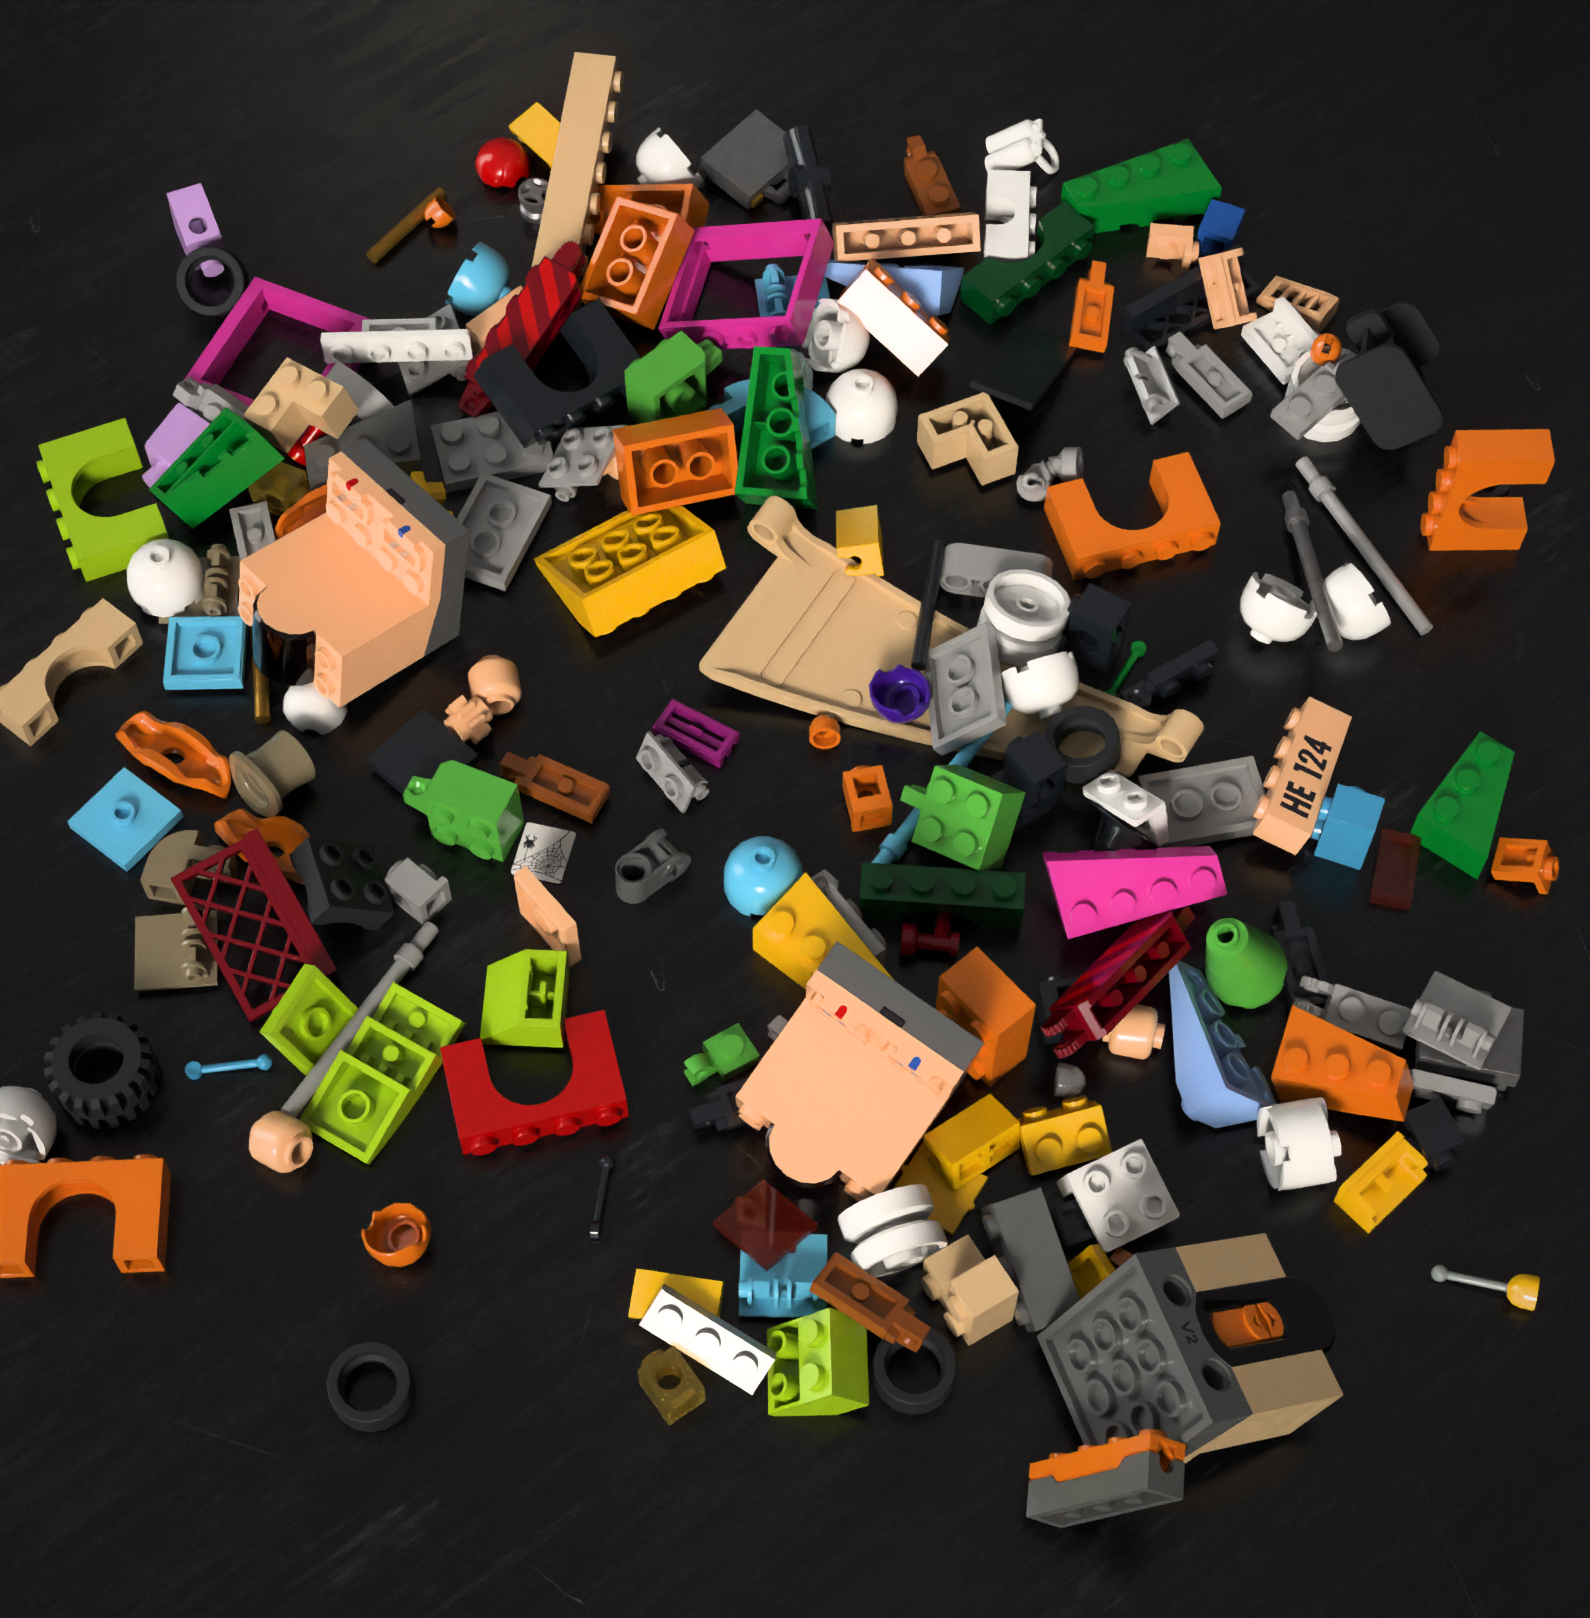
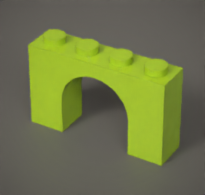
(74, 467)

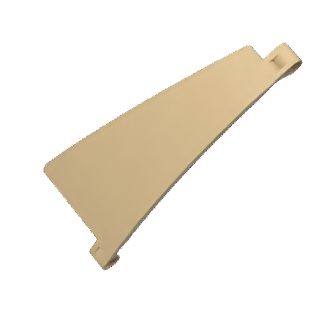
(821, 635)

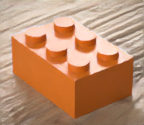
(636, 261)
(676, 461)
(991, 1009)

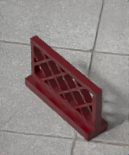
(280, 898)

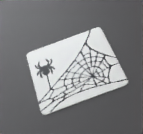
(544, 852)

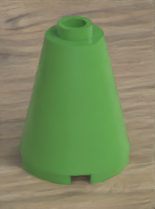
(1243, 964)

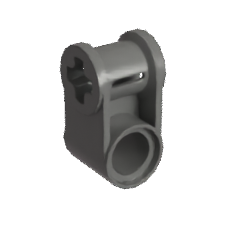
(654, 862)

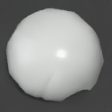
(311, 710)

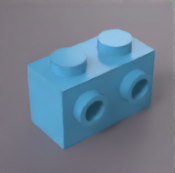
(1347, 825)

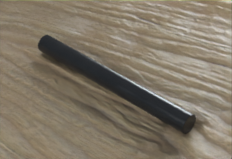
(928, 605)

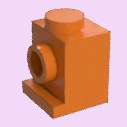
(867, 797)

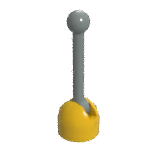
(1520, 1290)

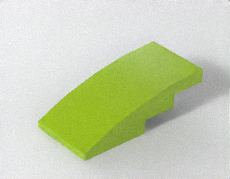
(381, 1073)

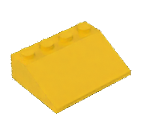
(631, 565)

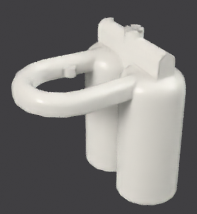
(1019, 147)

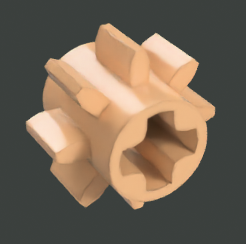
(468, 719)

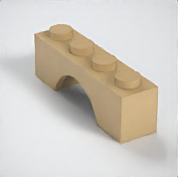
(97, 639)

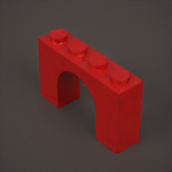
(491, 1121)

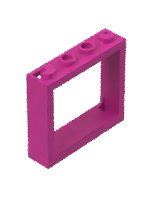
(745, 243)
(247, 316)

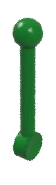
(1137, 650)

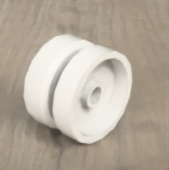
(1341, 420)
(1026, 614)
(892, 1230)

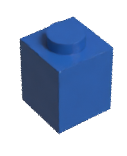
(1219, 227)

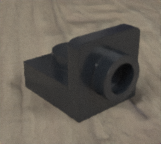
(1047, 994)

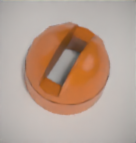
(440, 212)
(1323, 358)
(830, 733)

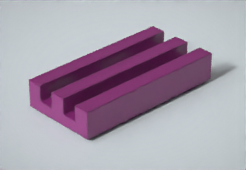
(686, 735)

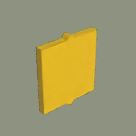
(949, 1205)

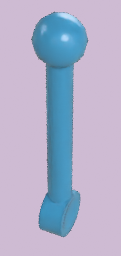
(195, 1070)

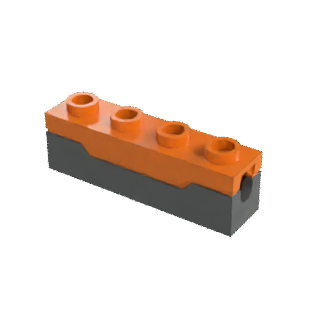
(1106, 1479)

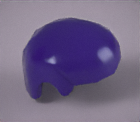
(900, 694)

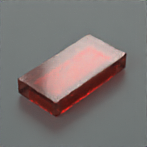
(1395, 869)

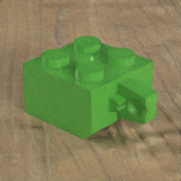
(670, 379)
(469, 808)
(965, 815)

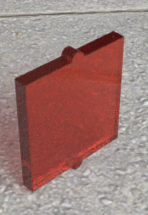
(765, 1225)

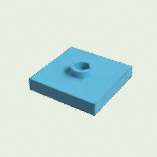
(205, 653)
(125, 819)

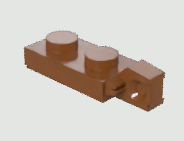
(928, 180)
(556, 785)
(869, 1302)

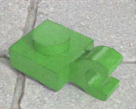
(724, 1053)

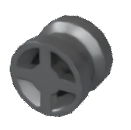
(532, 199)

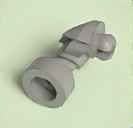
(1066, 466)

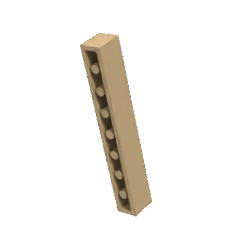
(579, 156)

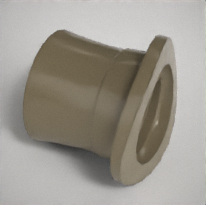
(271, 773)

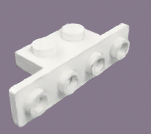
(397, 342)

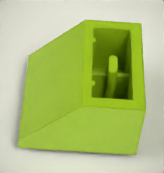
(526, 999)
(818, 1365)

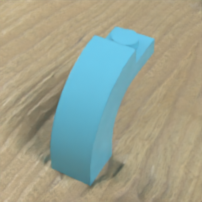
(820, 415)

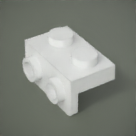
(1280, 338)
(1130, 805)

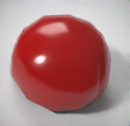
(502, 162)

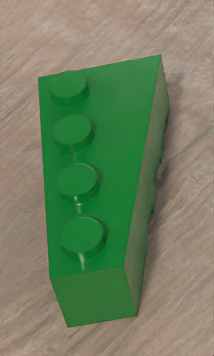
(1144, 189)
(775, 433)

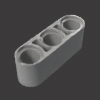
(971, 567)

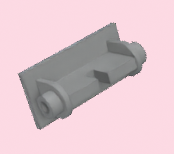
(1151, 382)
(663, 762)

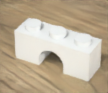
(1009, 201)

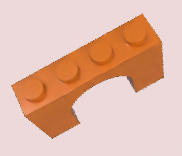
(1477, 462)
(1098, 547)
(134, 1185)

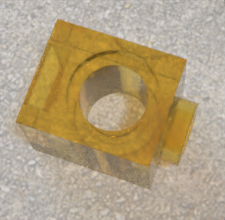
(280, 488)
(673, 1402)

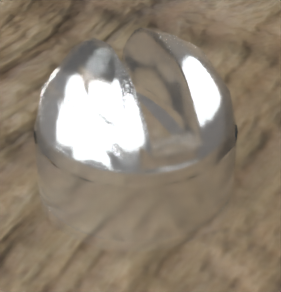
(1068, 1080)

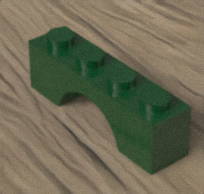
(997, 287)
(984, 896)

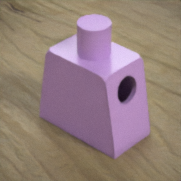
(192, 204)
(171, 440)

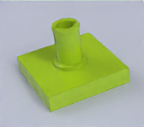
(308, 1018)

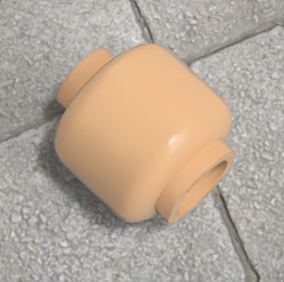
(495, 683)
(1136, 1033)
(280, 1141)

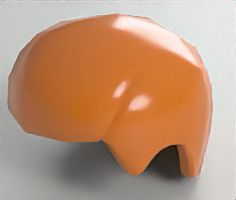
(397, 1234)

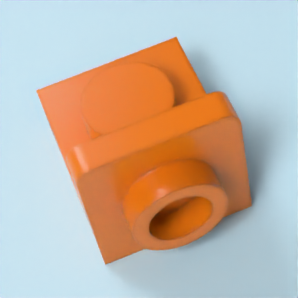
(1525, 862)

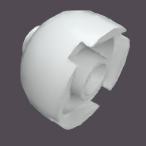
(663, 162)
(835, 338)
(863, 405)
(165, 577)
(1354, 605)
(1275, 609)
(1042, 684)
(26, 1125)

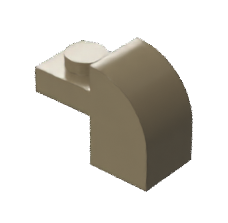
(174, 856)

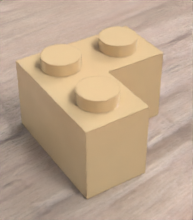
(295, 400)
(969, 431)
(970, 1289)

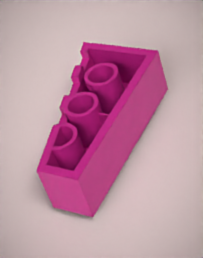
(1129, 884)

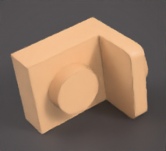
(1173, 242)

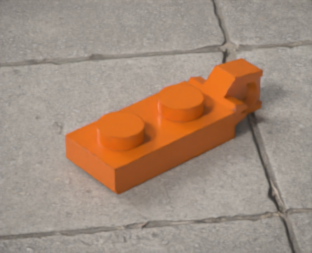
(1092, 310)

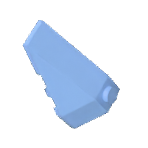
(930, 284)
(1209, 1067)

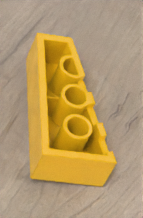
(803, 931)

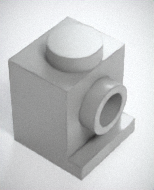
(417, 889)

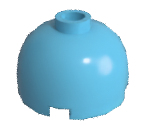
(480, 281)
(760, 874)

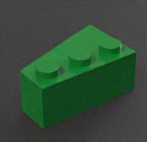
(215, 469)
(1466, 806)

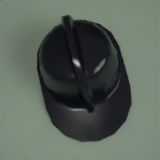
(1114, 836)

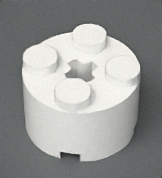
(1298, 1144)

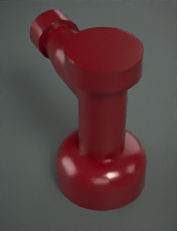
(942, 940)

